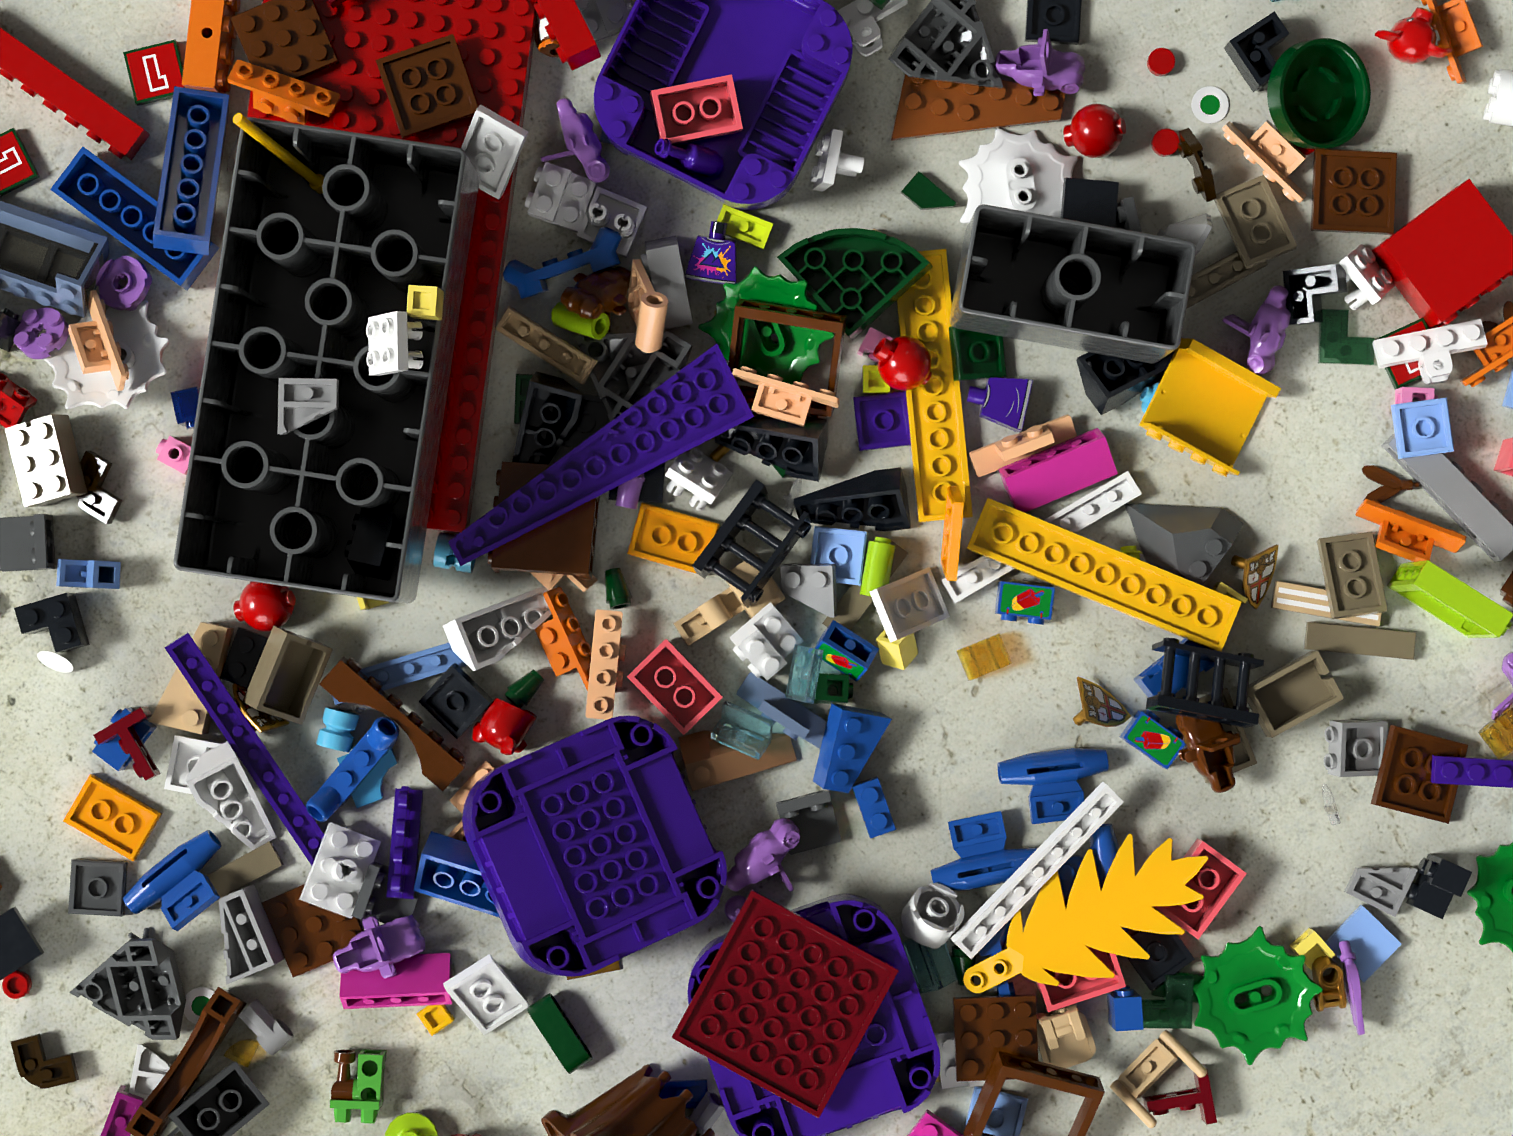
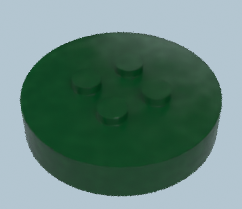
(1319, 93)

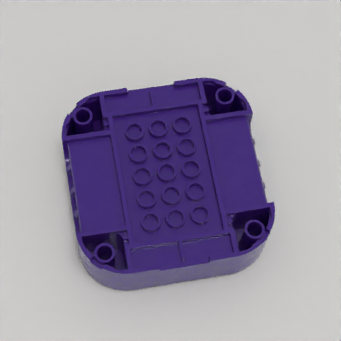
(785, 73)
(593, 847)
(893, 1061)

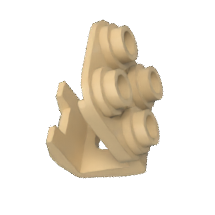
(1064, 1037)

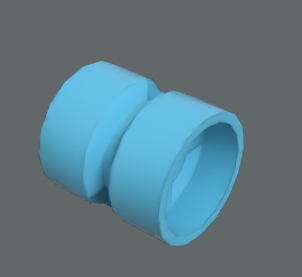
(446, 558)
(337, 729)

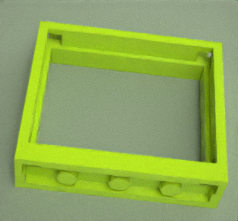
(1450, 600)

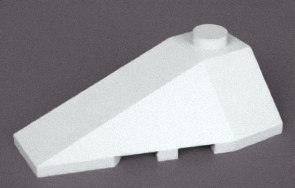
(494, 630)
(225, 792)

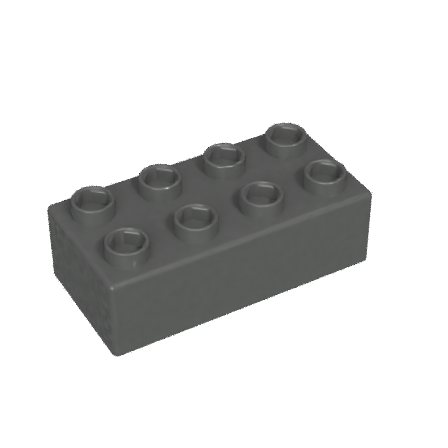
(296, 304)

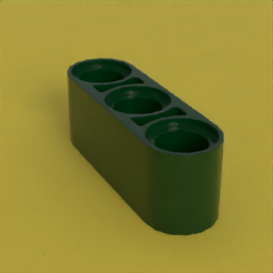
(559, 1033)

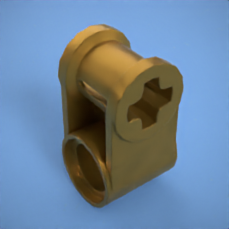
(1332, 984)

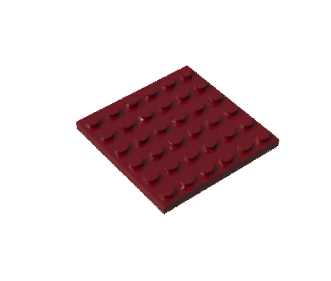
(785, 1003)

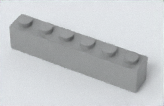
(1460, 500)

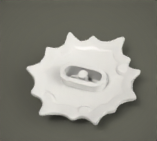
(995, 182)
(139, 350)

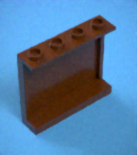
(556, 547)

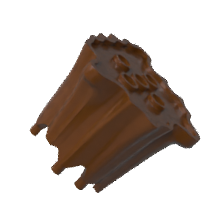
(628, 1110)

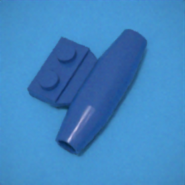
(1053, 779)
(1104, 848)
(983, 858)
(178, 882)

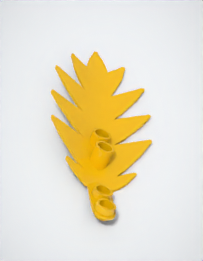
(1059, 936)

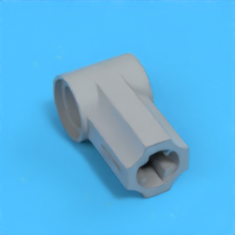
(270, 1032)
(707, 1112)

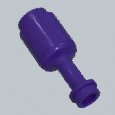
(692, 157)

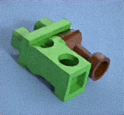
(360, 1092)

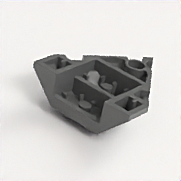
(947, 46)
(627, 373)
(1184, 538)
(139, 988)

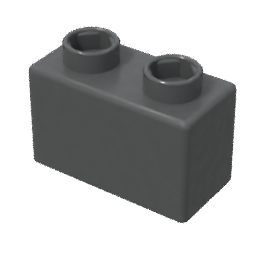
(1072, 284)

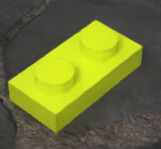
(745, 226)

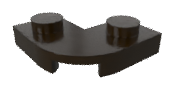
(1192, 150)
(97, 501)
(36, 1069)

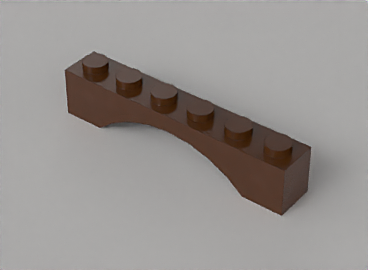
(350, 685)
(200, 1047)

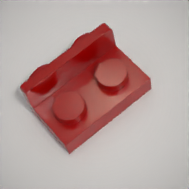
(13, 402)

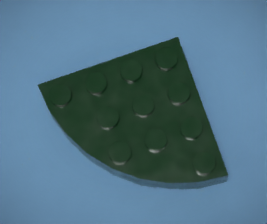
(855, 272)

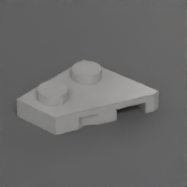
(304, 401)
(812, 585)
(1381, 886)

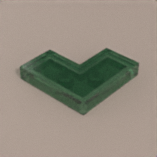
(1337, 347)
(1175, 1009)

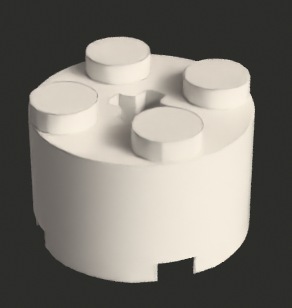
(1500, 104)
(932, 915)

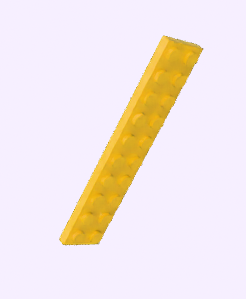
(936, 407)
(1104, 575)

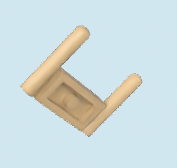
(1148, 1069)

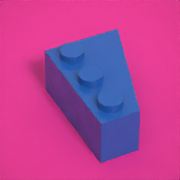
(1151, 677)
(847, 745)

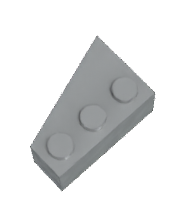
(667, 277)
(247, 934)

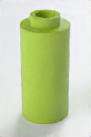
(572, 322)
(877, 565)

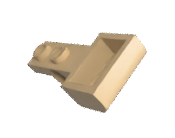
(726, 606)

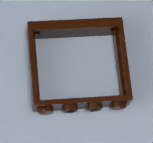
(793, 317)
(1040, 1074)

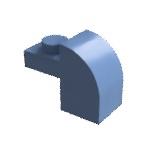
(88, 574)

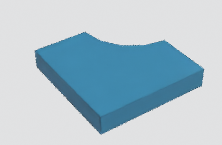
(370, 787)

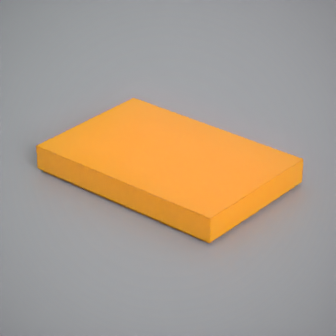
(952, 533)
(670, 537)
(112, 817)

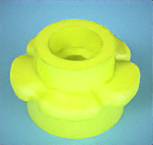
(1131, 551)

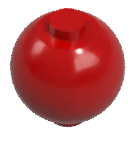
(1095, 131)
(903, 362)
(264, 605)

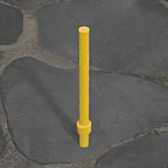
(315, 180)

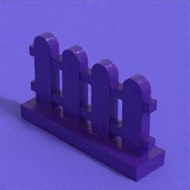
(404, 843)

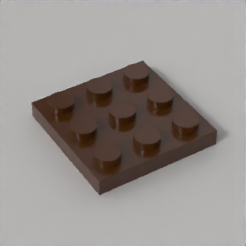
(285, 37)
(427, 86)
(1353, 191)
(1406, 775)
(306, 931)
(992, 1025)

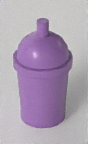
(629, 492)
(734, 906)

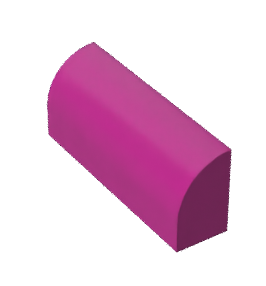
(1058, 471)
(416, 983)

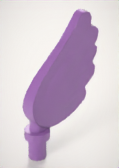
(1352, 985)

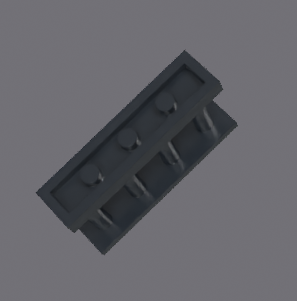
(739, 520)
(1190, 704)

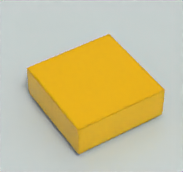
(435, 1017)

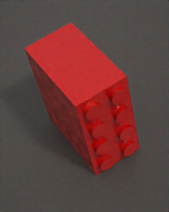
(1448, 255)

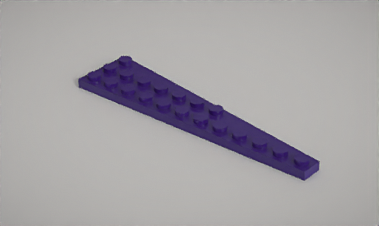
(663, 424)

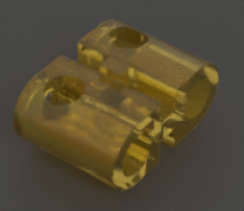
(984, 657)
(1499, 734)

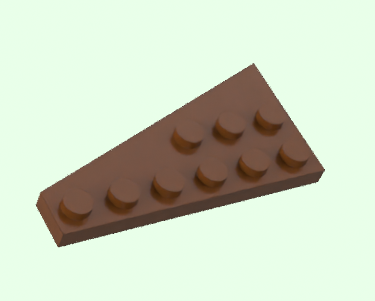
(950, 107)

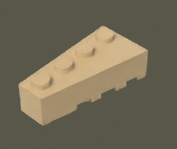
(179, 703)

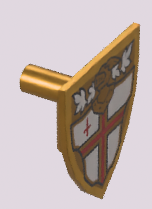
(1257, 573)
(1099, 706)
(258, 720)

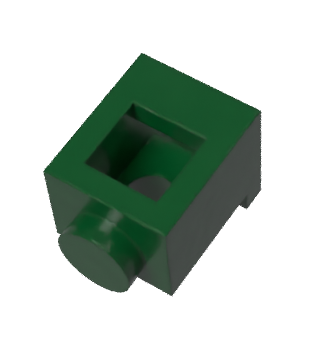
(843, 687)

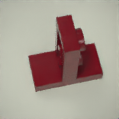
(131, 742)
(1185, 1100)

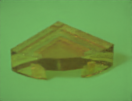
(242, 1051)

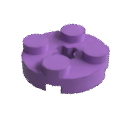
(136, 288)
(35, 321)

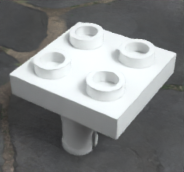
(833, 161)
(615, 213)
(1369, 277)
(389, 343)
(698, 475)

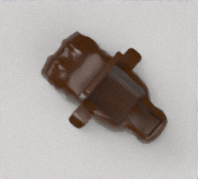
(598, 293)
(1209, 750)

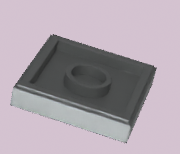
(97, 887)

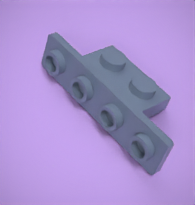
(787, 712)

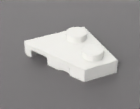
(147, 1072)

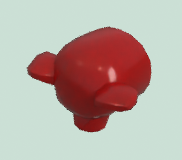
(1413, 38)
(504, 727)

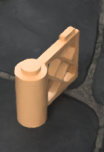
(646, 309)

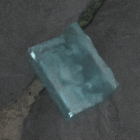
(804, 673)

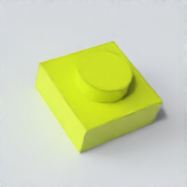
(872, 380)

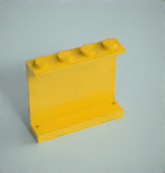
(1206, 405)

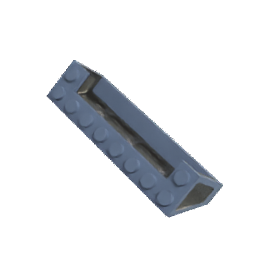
(49, 259)

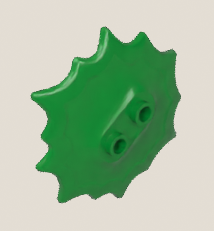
(796, 345)
(1495, 896)
(1260, 1019)

